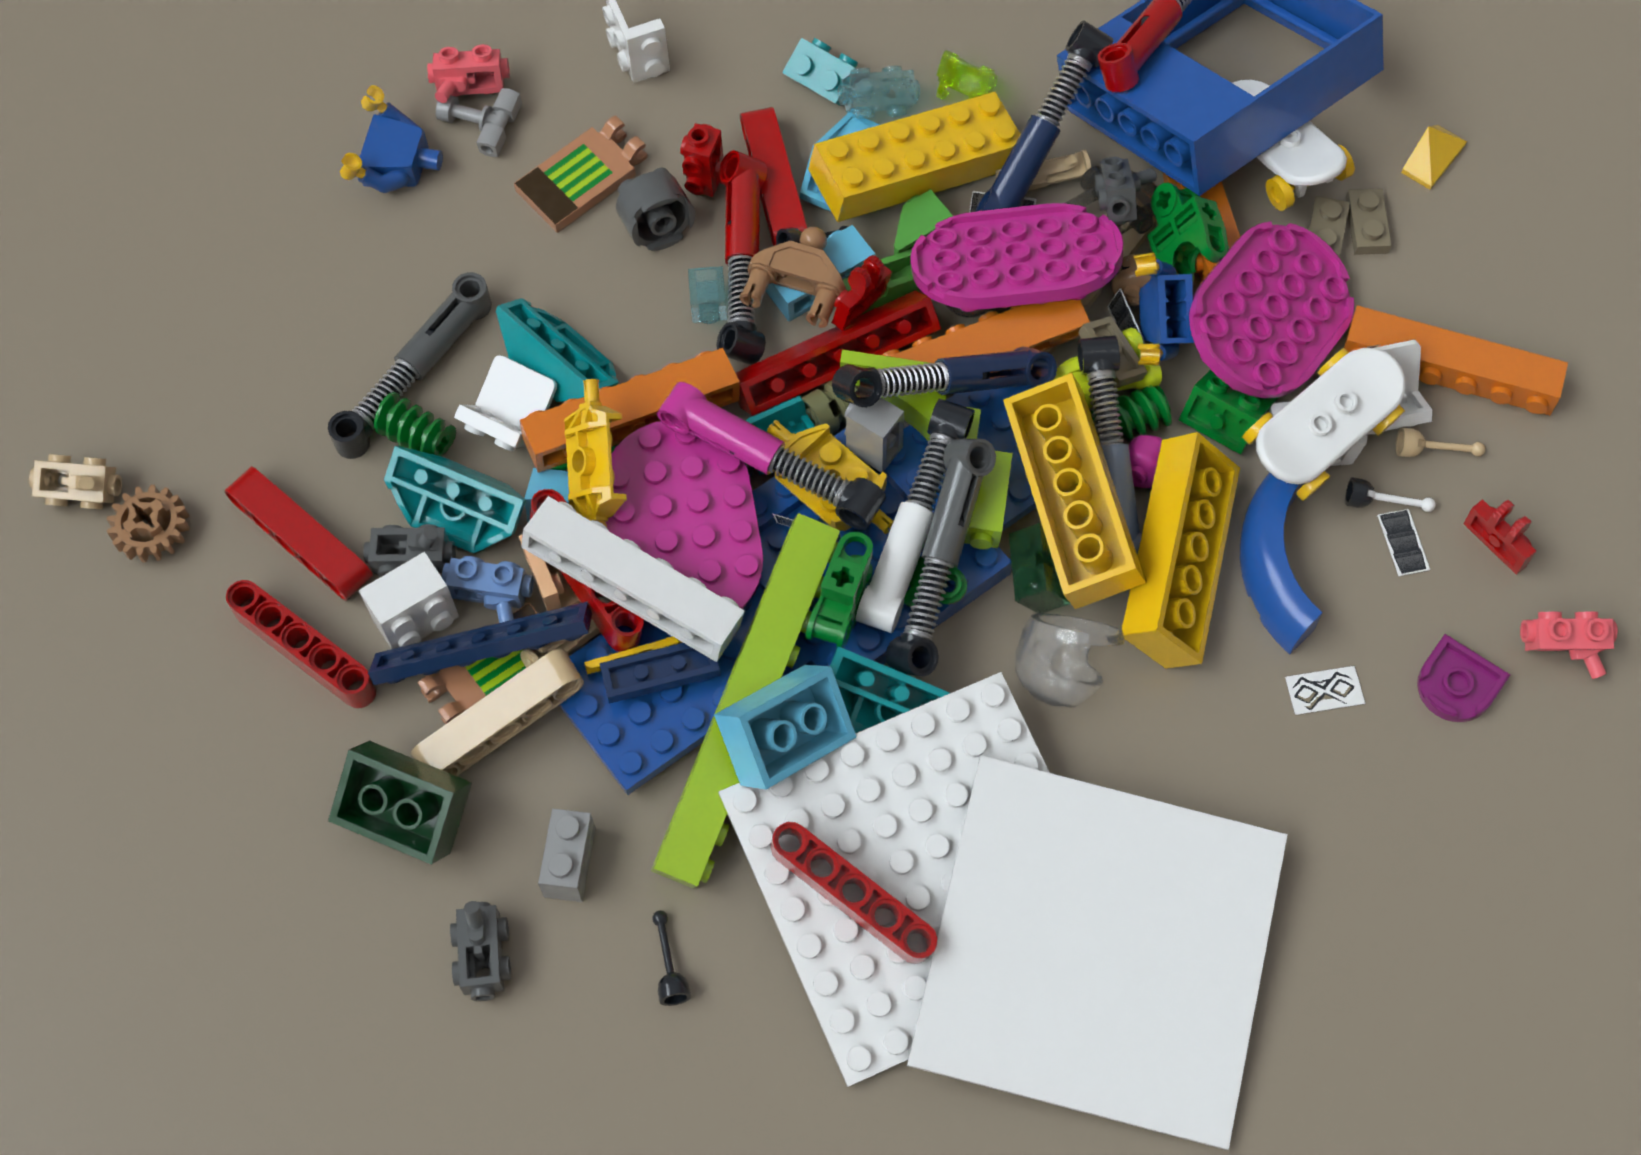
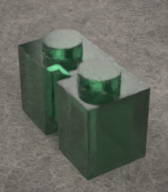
(1034, 571)

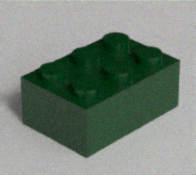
(399, 802)

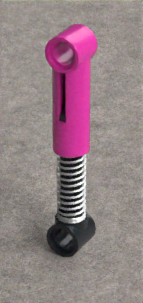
(691, 412)

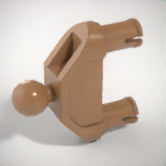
(797, 267)

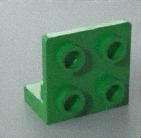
(1223, 412)

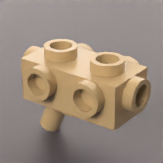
(86, 482)

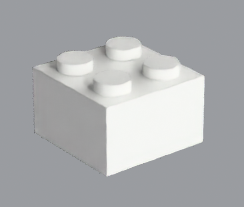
(410, 602)

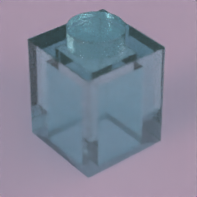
(707, 294)

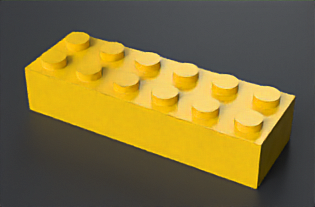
(913, 155)
(1073, 492)
(1181, 551)

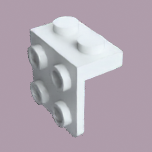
(640, 48)
(505, 398)
(1415, 406)

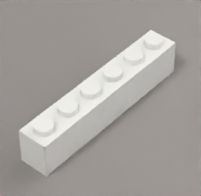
(632, 578)

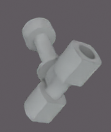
(490, 120)

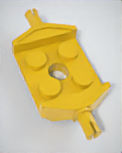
(832, 455)
(590, 457)

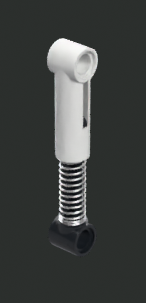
(885, 595)

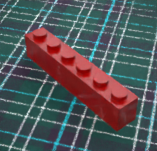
(819, 357)

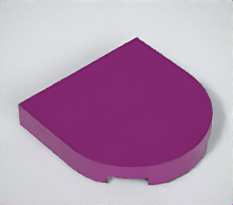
(1458, 682)

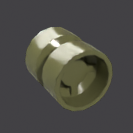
(825, 407)

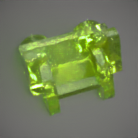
(963, 77)

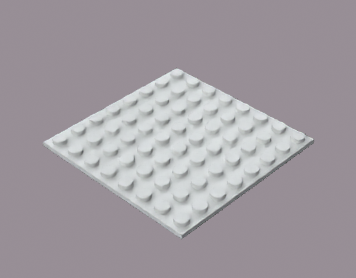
(897, 814)
(1100, 952)

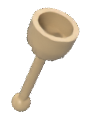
(1412, 442)

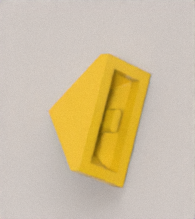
(1433, 155)

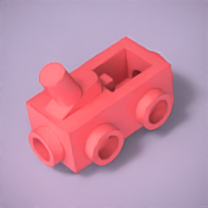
(467, 72)
(1580, 636)

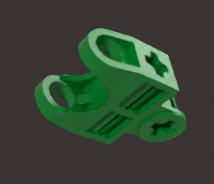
(1186, 228)
(841, 592)

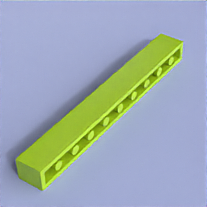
(761, 661)

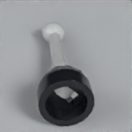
(1361, 494)

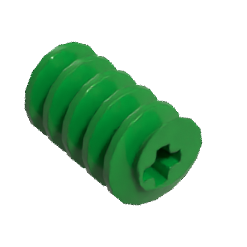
(1143, 409)
(412, 428)

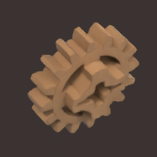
(159, 509)

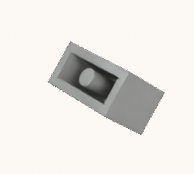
(875, 432)
(567, 855)

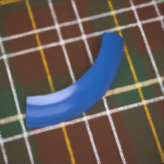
(1266, 570)

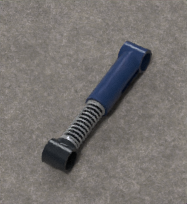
(1042, 128)
(946, 376)

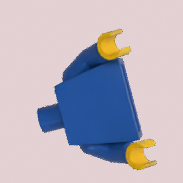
(392, 150)
(1163, 309)

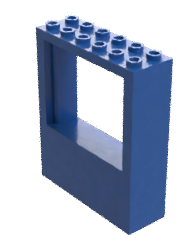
(1204, 125)

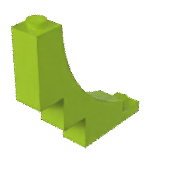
(989, 511)

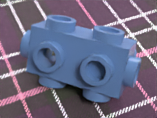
(495, 585)

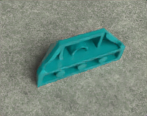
(552, 349)
(453, 496)
(877, 691)

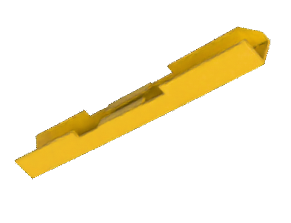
(593, 665)

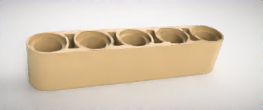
(501, 714)

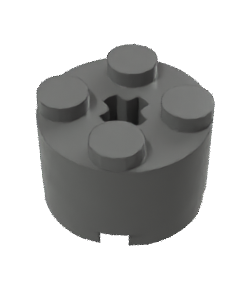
(654, 209)

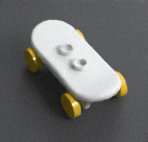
(1300, 159)
(1348, 400)

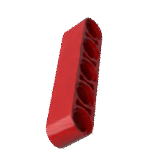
(779, 190)
(298, 533)
(605, 615)
(292, 630)
(873, 895)

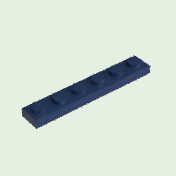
(481, 643)

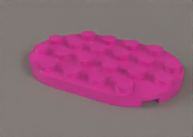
(1017, 256)
(1271, 310)
(689, 509)

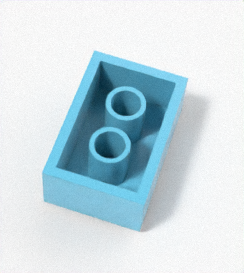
(785, 726)

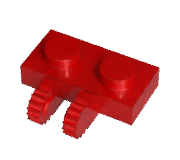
(866, 288)
(1503, 540)

